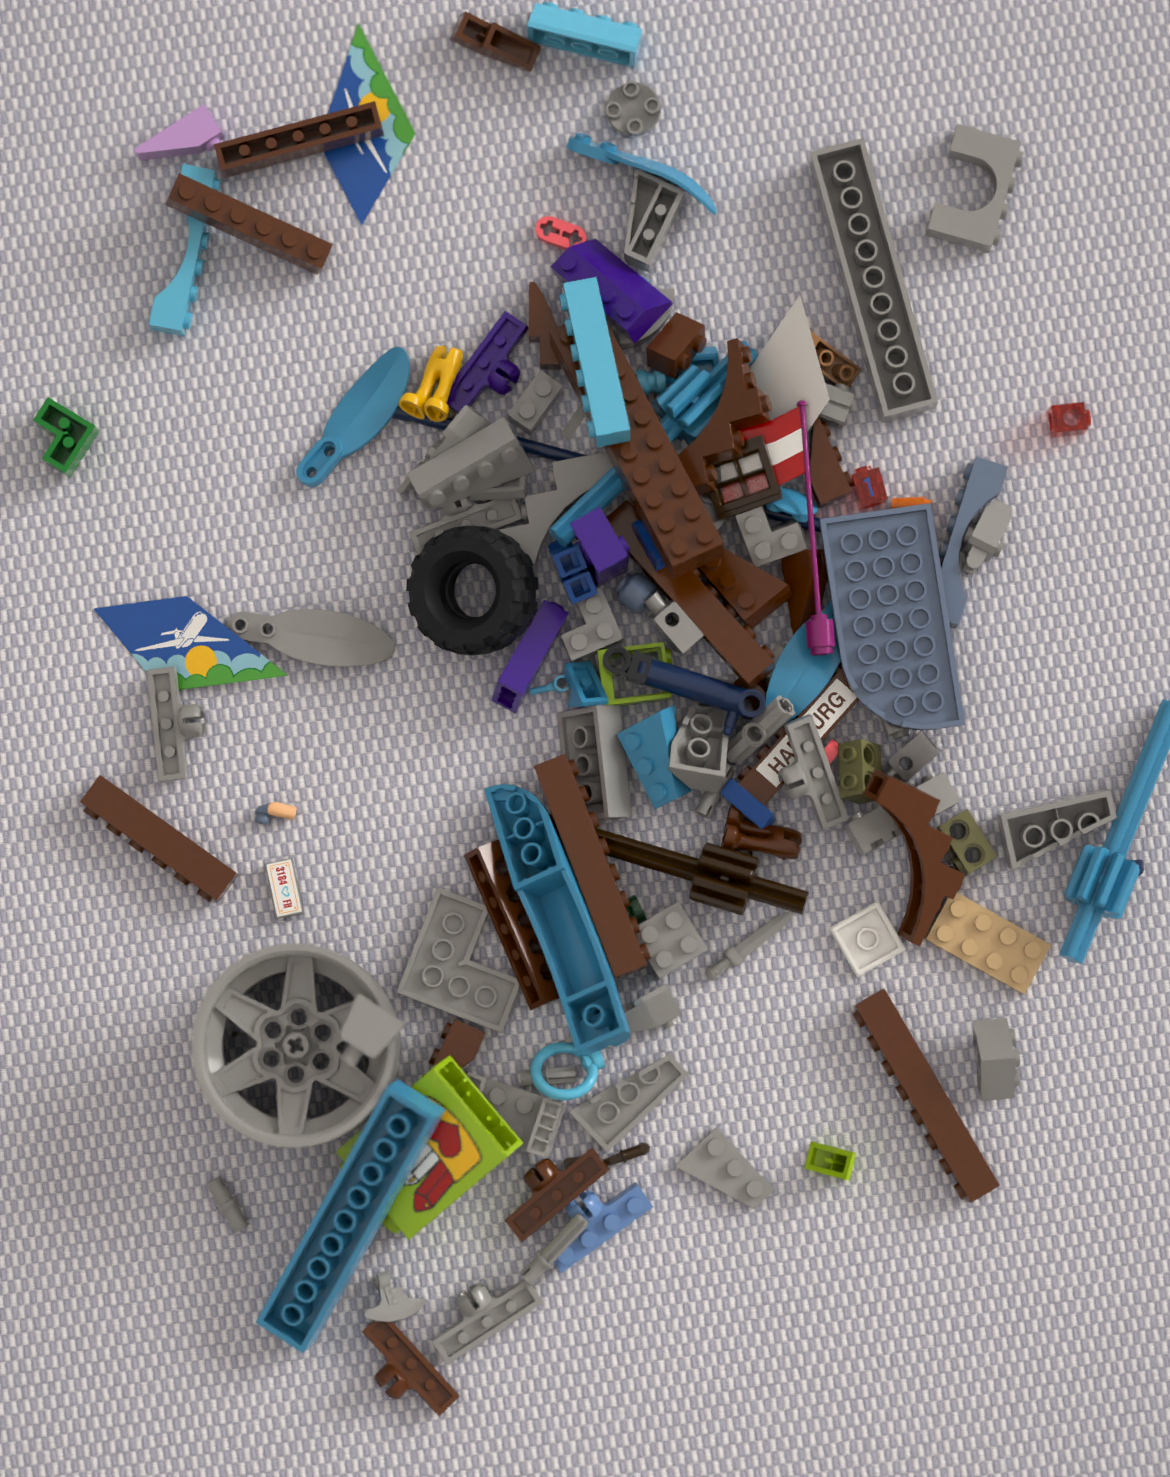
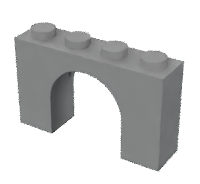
(998, 158)

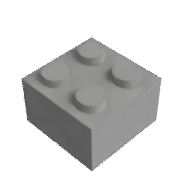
(670, 940)

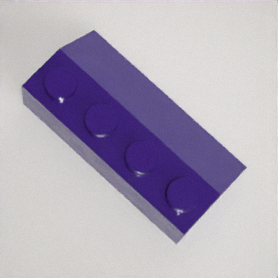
(626, 297)

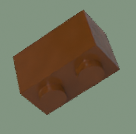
(676, 345)

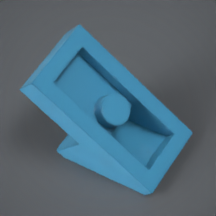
(584, 685)

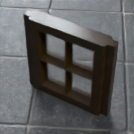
(745, 481)

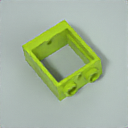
(607, 683)

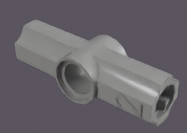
(769, 721)

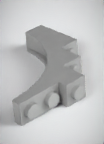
(573, 479)

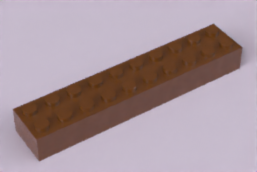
(652, 471)

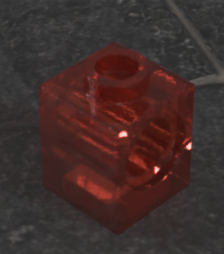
(1059, 428)

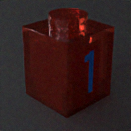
(868, 487)

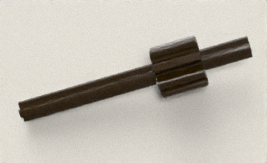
(718, 877)

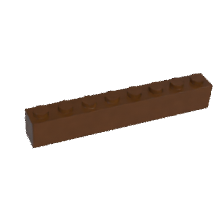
(700, 603)
(591, 865)
(926, 1096)

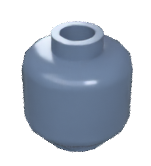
(634, 591)

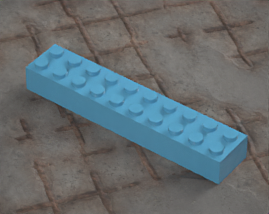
(350, 1215)

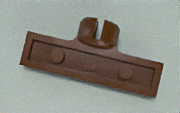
(554, 1191)
(408, 1368)

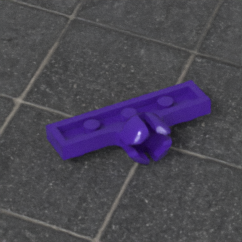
(489, 364)

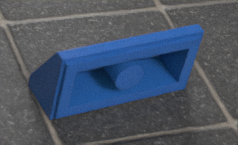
(747, 804)

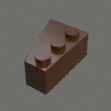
(746, 587)

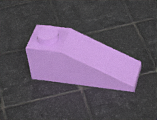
(185, 137)

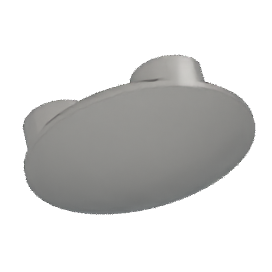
(633, 109)

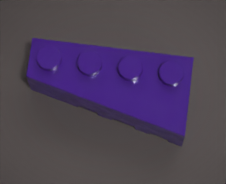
(601, 548)

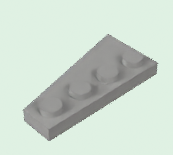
(625, 1104)

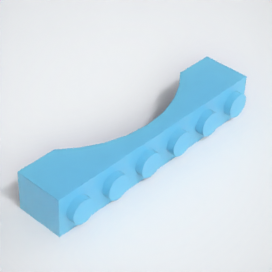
(173, 304)

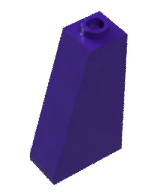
(529, 656)

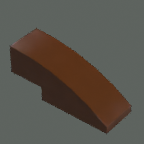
(495, 42)
(540, 323)

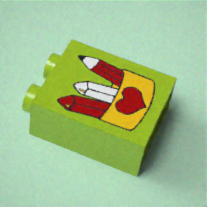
(459, 1153)

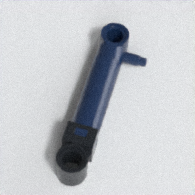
(647, 671)

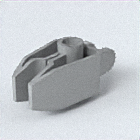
(984, 538)

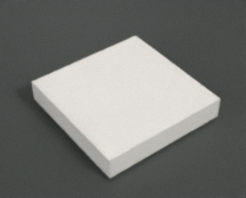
(867, 939)

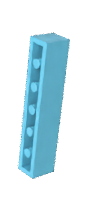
(596, 362)

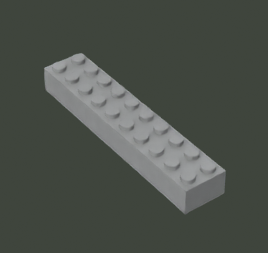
(872, 280)

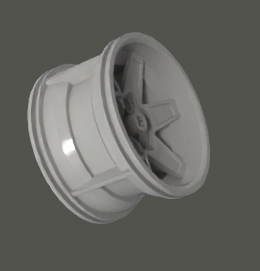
(223, 1081)

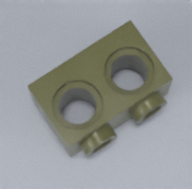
(856, 767)
(972, 838)

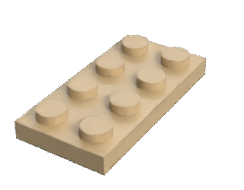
(988, 942)

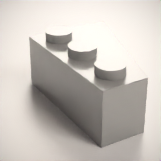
(650, 218)

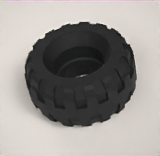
(433, 590)

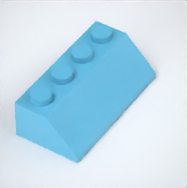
(584, 34)

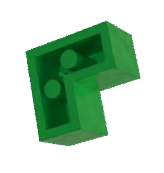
(71, 434)

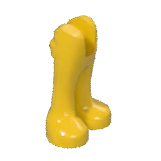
(438, 366)

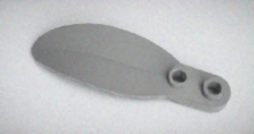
(318, 636)

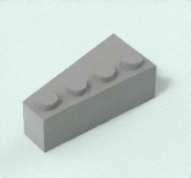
(878, 827)

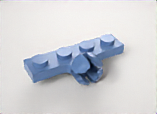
(603, 1221)

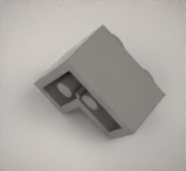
(768, 542)
(598, 632)
(996, 1059)

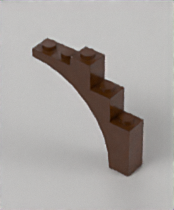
(739, 408)
(926, 847)

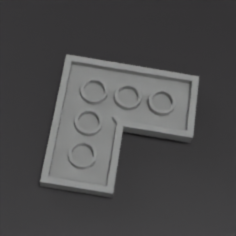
(442, 968)

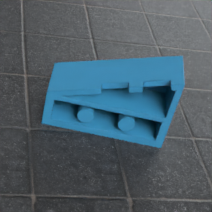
(649, 753)

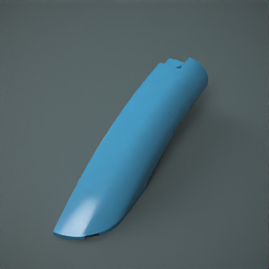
(559, 918)

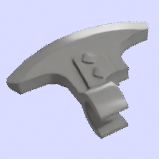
(393, 1302)

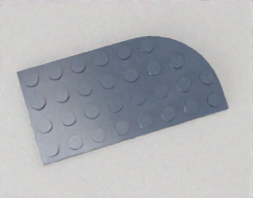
(893, 616)

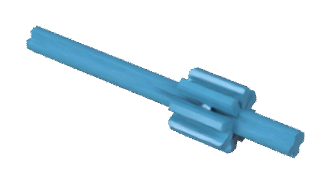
(684, 411)
(1103, 874)

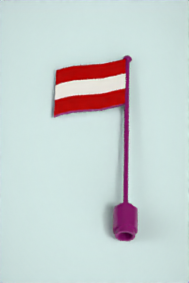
(790, 458)

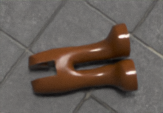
(771, 840)

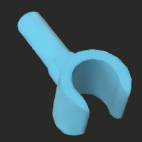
(549, 687)

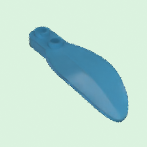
(608, 153)
(358, 415)
(800, 674)

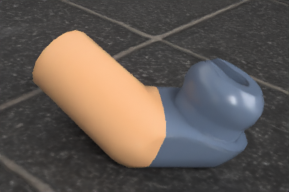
(274, 809)

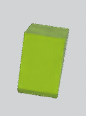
(830, 1160)

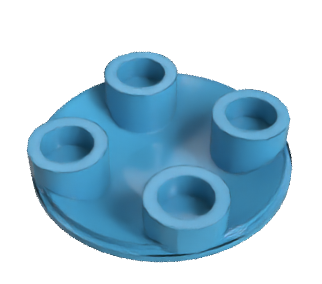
(793, 503)

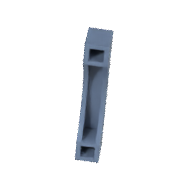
(982, 486)

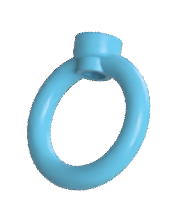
(590, 1063)

